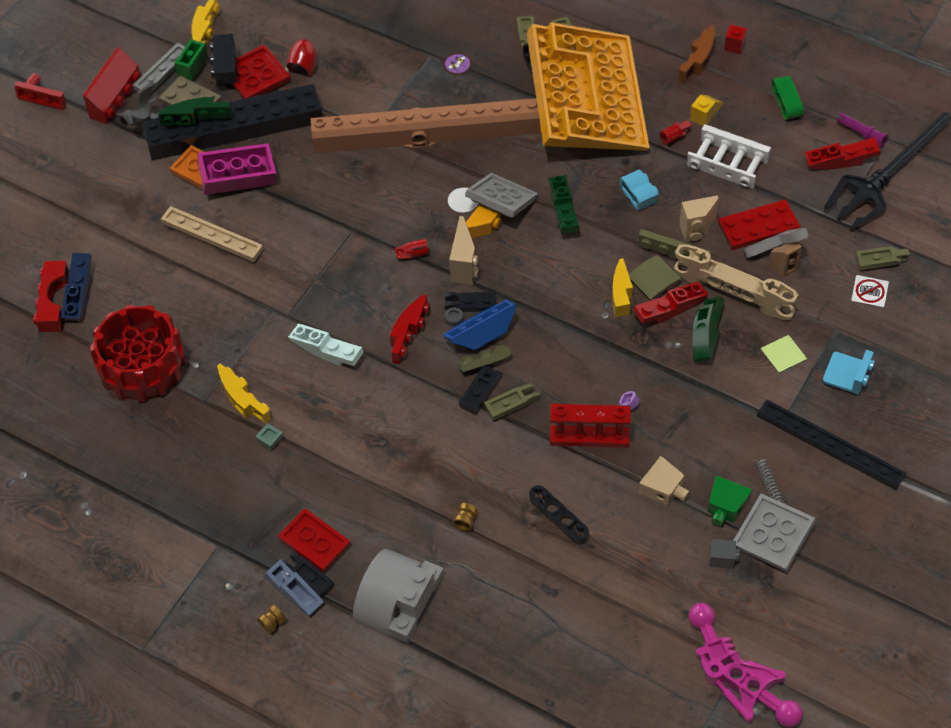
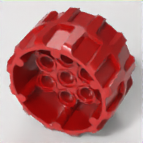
(133, 341)

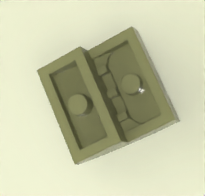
(654, 277)

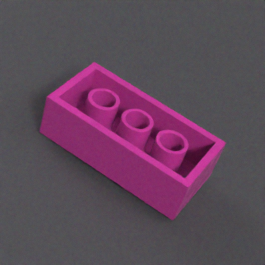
(236, 168)

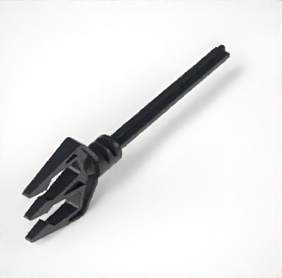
(870, 189)

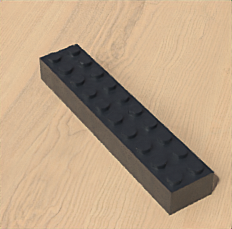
(250, 119)

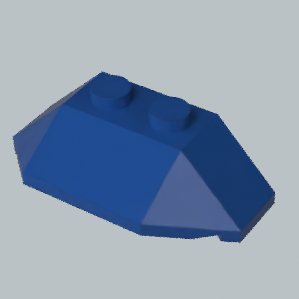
(483, 327)

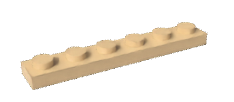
(212, 234)

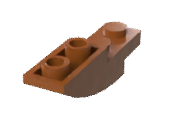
(699, 57)

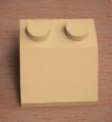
(698, 217)

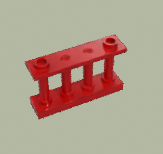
(589, 435)

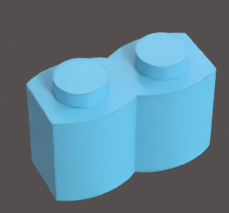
(638, 189)

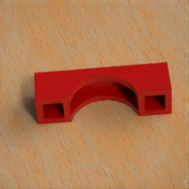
(53, 278)

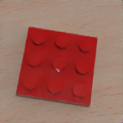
(259, 73)

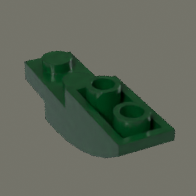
(190, 110)
(563, 204)
(705, 329)

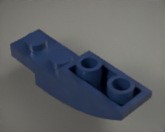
(78, 287)

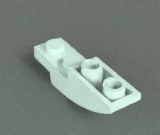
(323, 346)

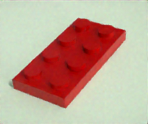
(757, 224)

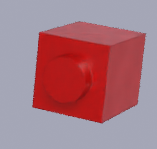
(735, 39)

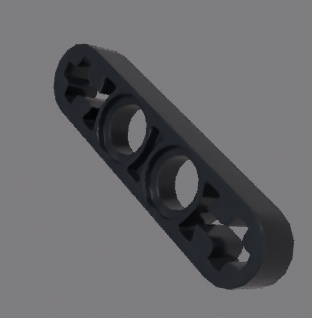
(560, 513)

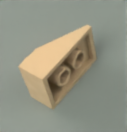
(463, 258)

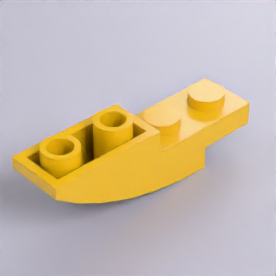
(202, 21)
(240, 397)

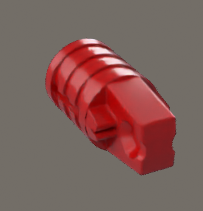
(674, 132)
(406, 251)

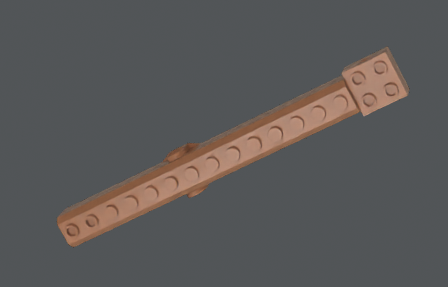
(434, 123)

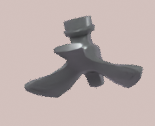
(143, 109)

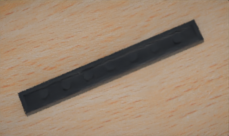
(831, 444)

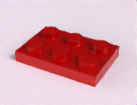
(314, 540)

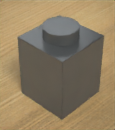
(723, 553)

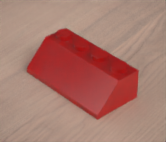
(111, 87)

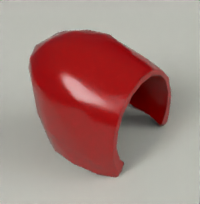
(302, 54)

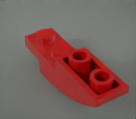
(845, 156)
(671, 305)
(407, 325)

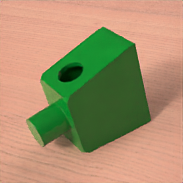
(727, 500)

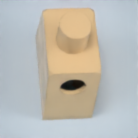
(663, 483)

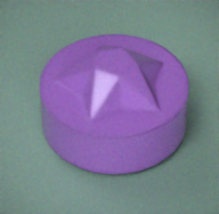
(629, 399)

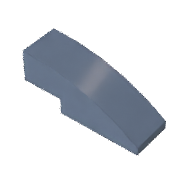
(293, 588)

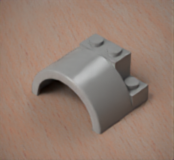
(393, 583)

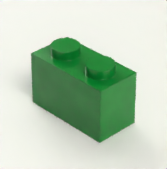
(191, 59)

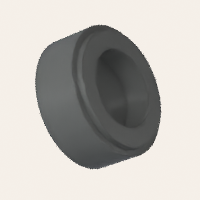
(453, 316)

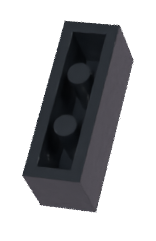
(223, 59)

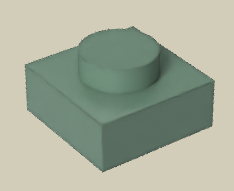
(269, 436)

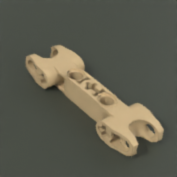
(740, 284)

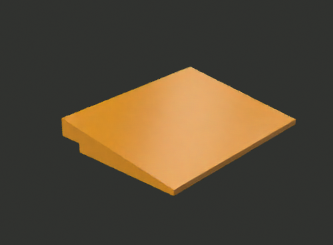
(586, 88)

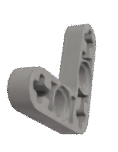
(782, 238)

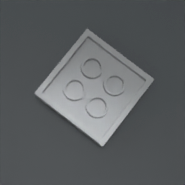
(501, 195)
(774, 532)

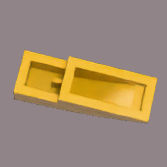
(622, 290)

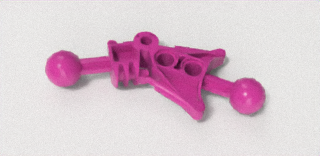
(722, 652)

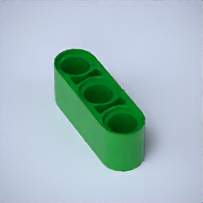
(787, 97)

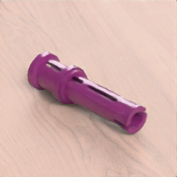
(867, 132)

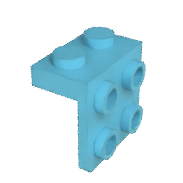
(848, 372)

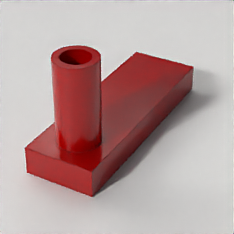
(32, 93)

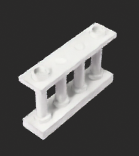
(732, 143)

